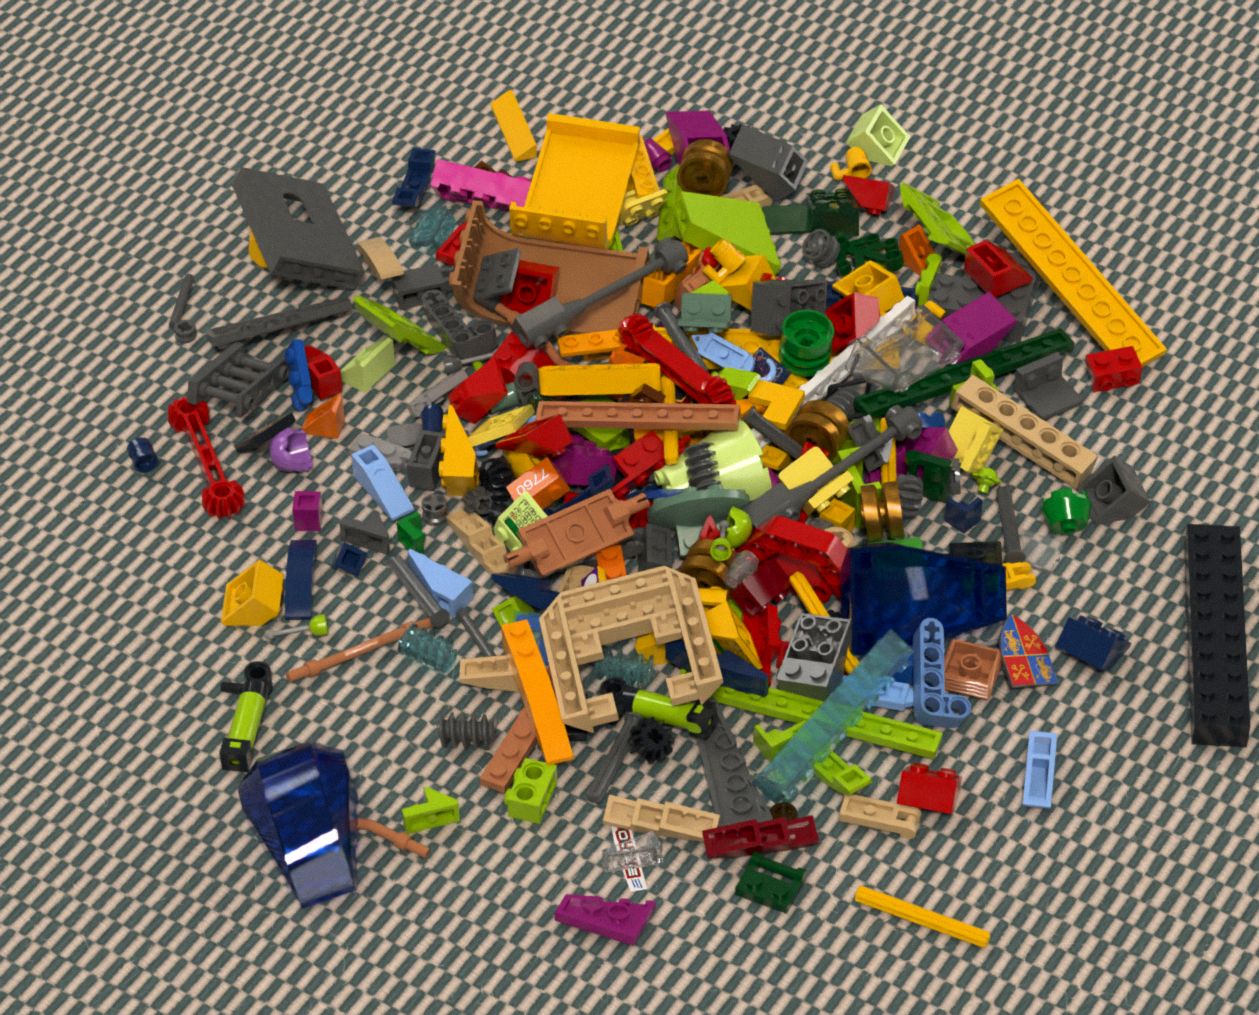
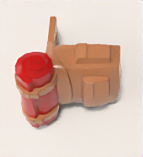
(698, 278)

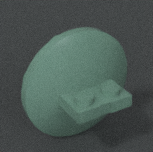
(688, 511)

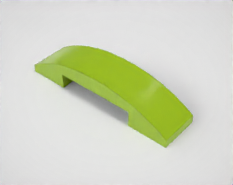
(837, 773)

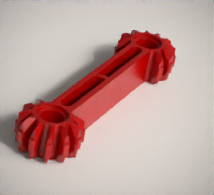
(679, 368)
(221, 496)

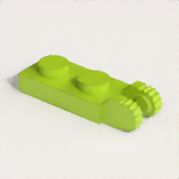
(927, 278)

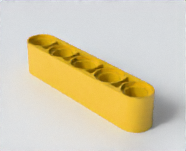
(598, 378)

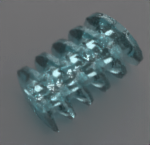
(428, 648)
(624, 668)

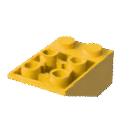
(459, 464)

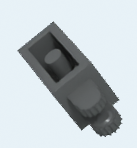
(415, 282)

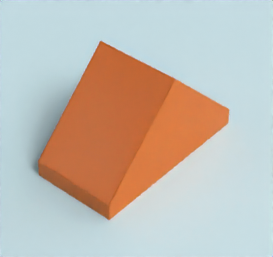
(915, 249)
(326, 419)

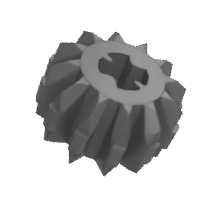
(910, 494)

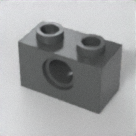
(424, 460)

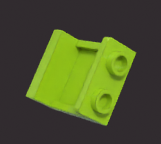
(604, 437)
(853, 496)

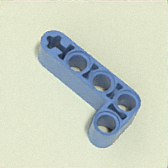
(934, 673)

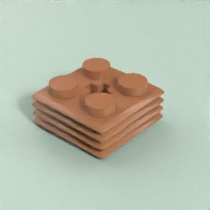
(971, 668)

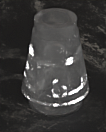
(742, 567)

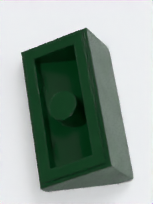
(787, 219)

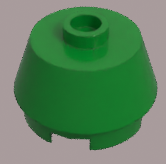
(1066, 511)

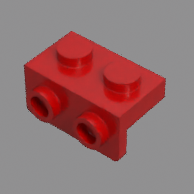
(1114, 368)

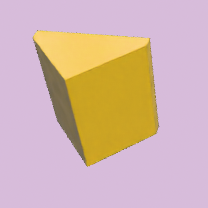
(741, 280)

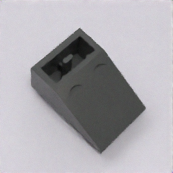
(768, 161)
(779, 298)
(815, 656)

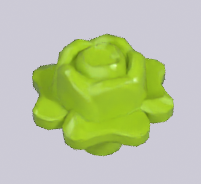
(986, 478)

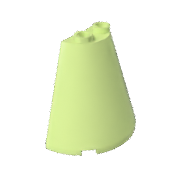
(737, 460)

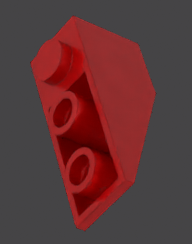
(323, 373)

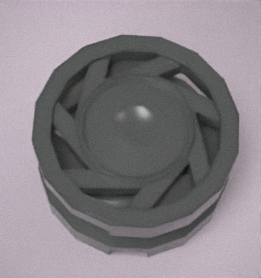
(821, 249)

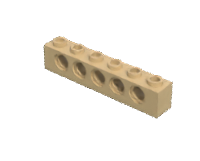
(1027, 432)

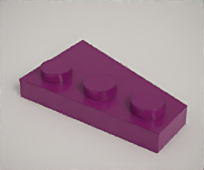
(613, 920)

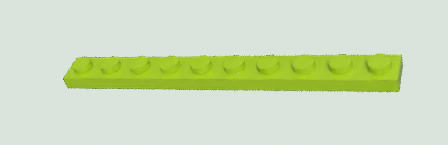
(870, 728)

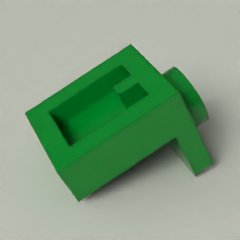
(410, 533)

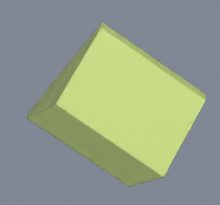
(369, 365)

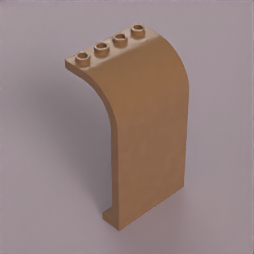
(580, 273)

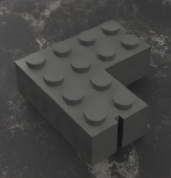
(956, 292)

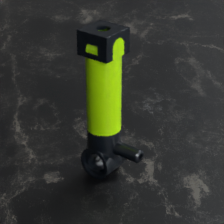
(257, 686)
(696, 718)

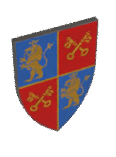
(1025, 656)

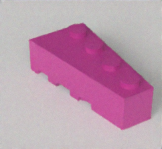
(467, 184)

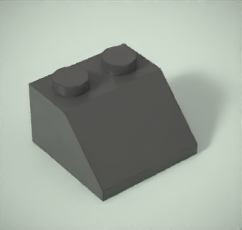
(1114, 492)

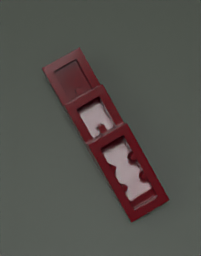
(764, 837)

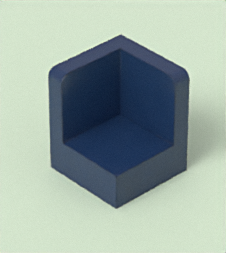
(962, 515)

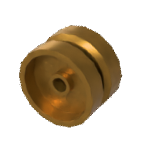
(705, 168)
(820, 425)
(882, 511)
(704, 567)

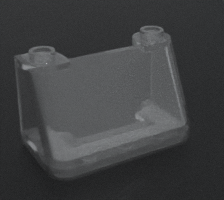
(907, 354)

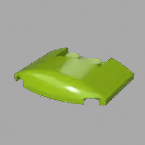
(937, 222)
(397, 327)

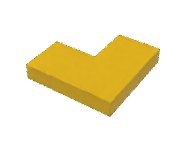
(779, 399)

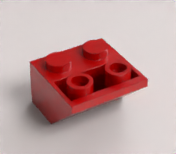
(994, 268)
(929, 788)

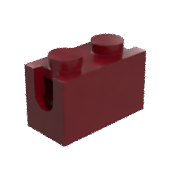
(761, 589)

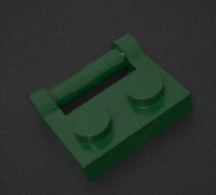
(936, 474)
(767, 889)

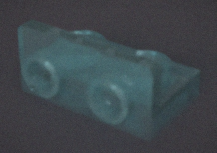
(433, 228)

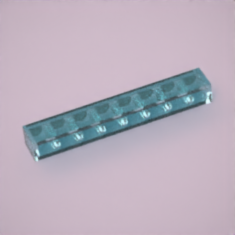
(833, 716)

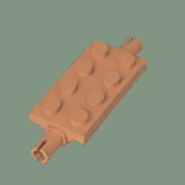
(576, 532)

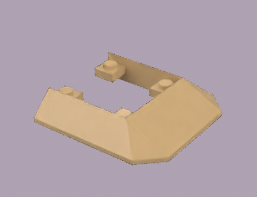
(621, 609)

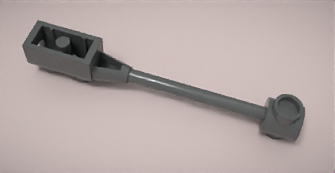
(554, 318)
(788, 503)

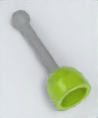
(719, 545)
(317, 626)

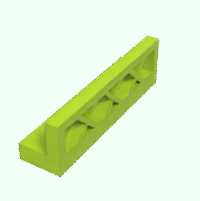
(667, 221)

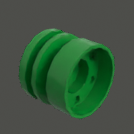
(806, 342)

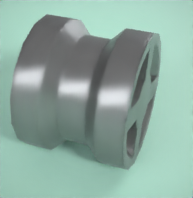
(434, 509)

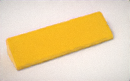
(514, 127)

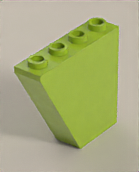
(710, 218)

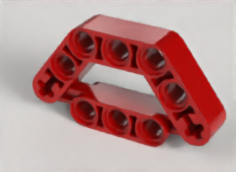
(802, 550)

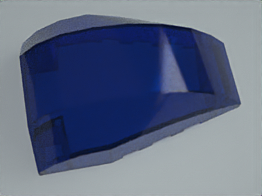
(904, 584)
(305, 818)

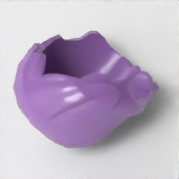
(290, 451)

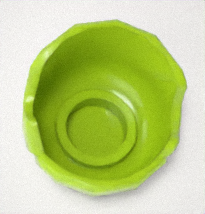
(740, 527)

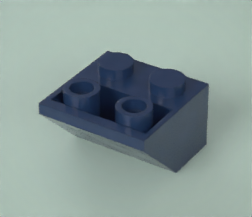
(1092, 643)

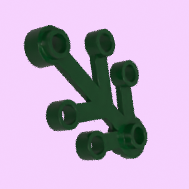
(892, 258)

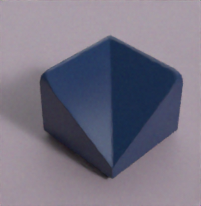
(348, 559)

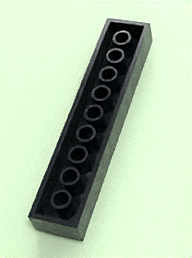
(1216, 636)

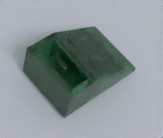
(833, 212)

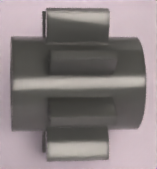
(478, 500)

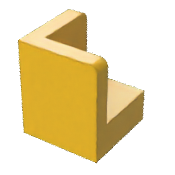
(839, 514)

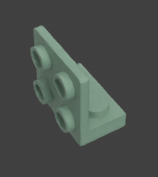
(705, 311)

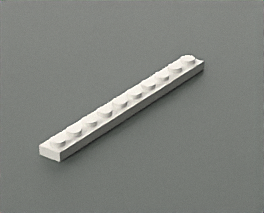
(835, 370)

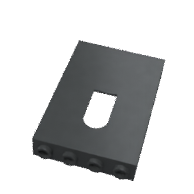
(294, 248)

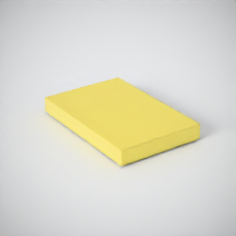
(501, 425)

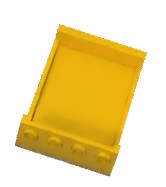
(578, 182)

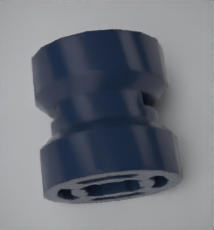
(142, 455)

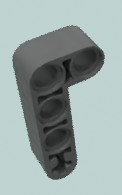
(460, 339)
(527, 388)

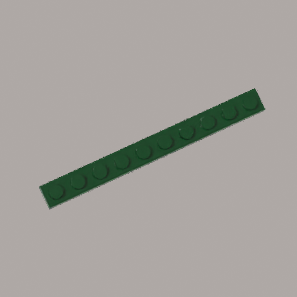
(942, 380)

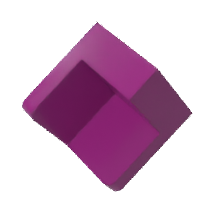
(307, 510)

